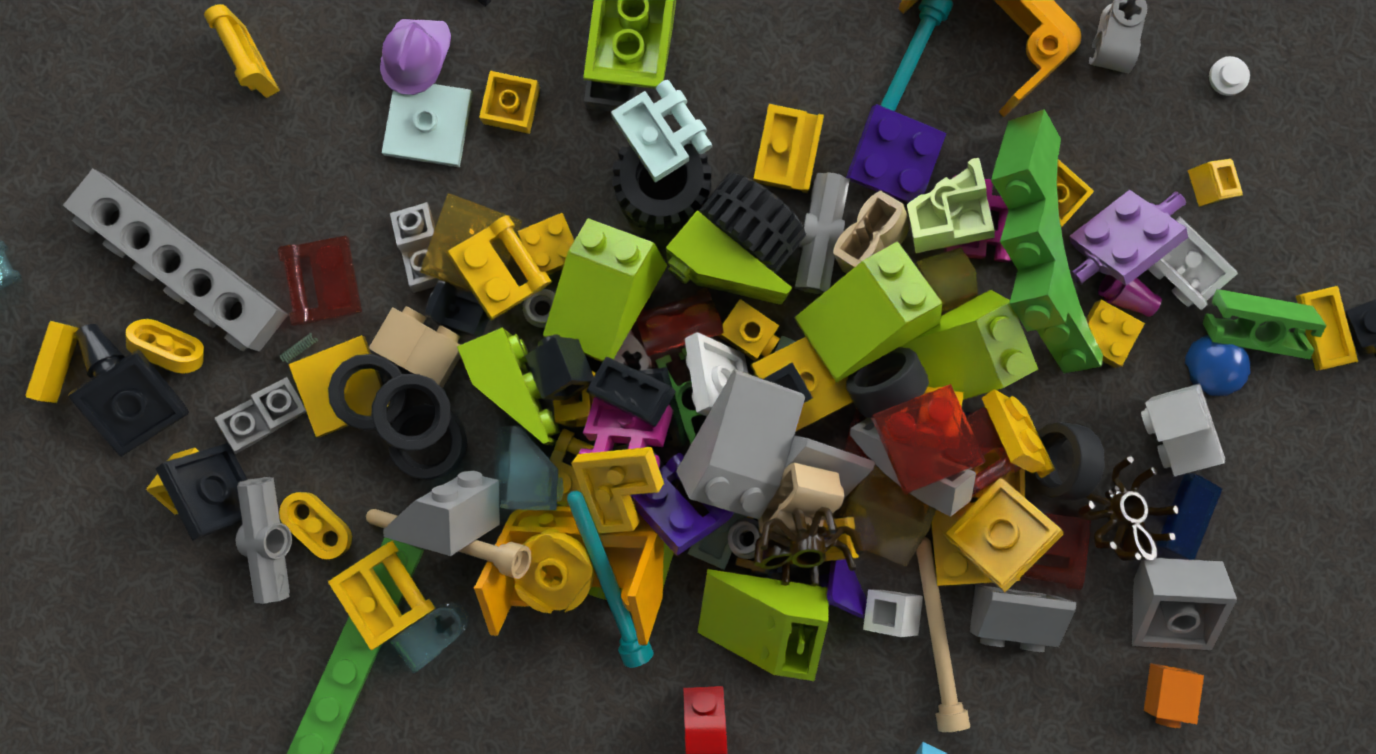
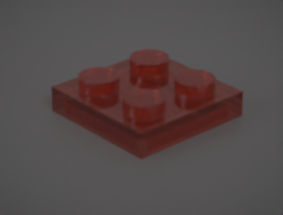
(928, 439)

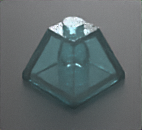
(524, 472)

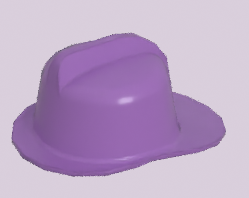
(414, 55)

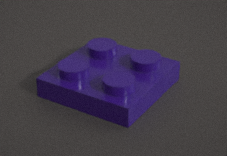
(895, 154)

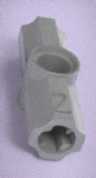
(822, 229)
(263, 540)

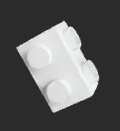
(1194, 269)

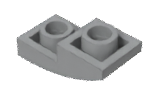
(413, 234)
(260, 415)

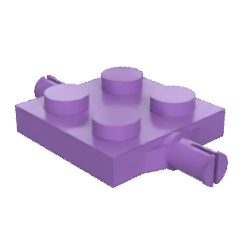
(1128, 237)

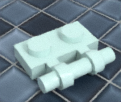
(651, 136)

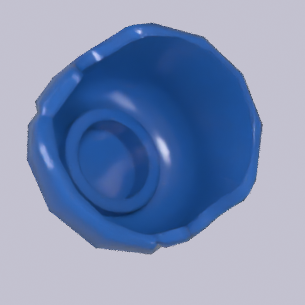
(1217, 366)

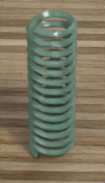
(303, 339)

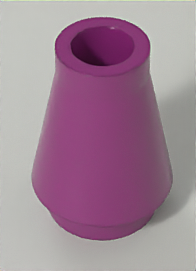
(1133, 297)

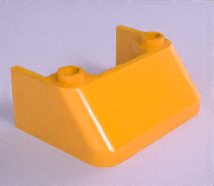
(1050, 42)
(633, 556)

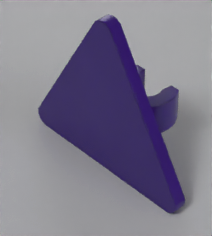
(844, 589)

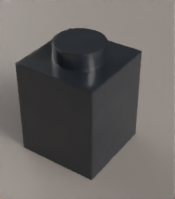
(559, 367)

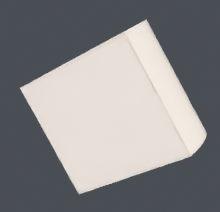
(893, 613)

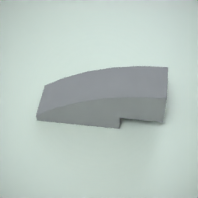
(945, 496)

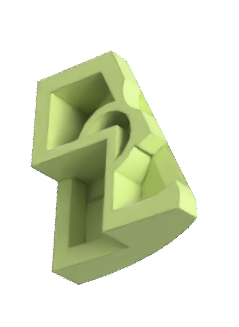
(952, 212)

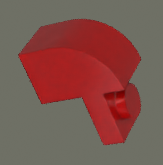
(705, 720)

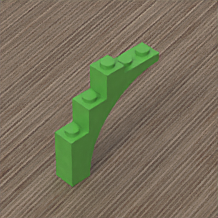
(1033, 239)

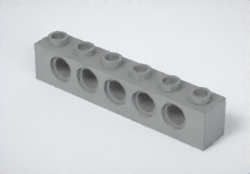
(101, 196)

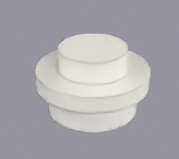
(1229, 76)

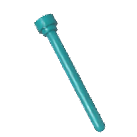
(931, 15)
(629, 649)

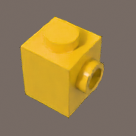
(749, 331)

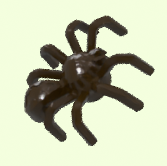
(1127, 512)
(805, 545)

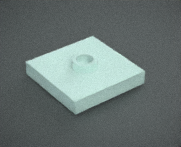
(428, 125)

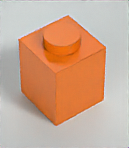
(1173, 695)

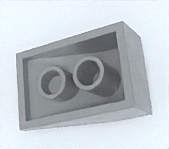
(742, 446)

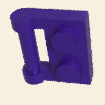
(674, 516)

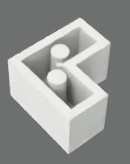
(1185, 428)

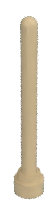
(509, 558)
(951, 712)

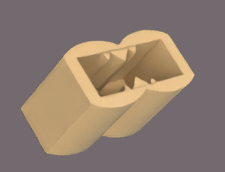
(877, 227)
(416, 346)
(803, 489)

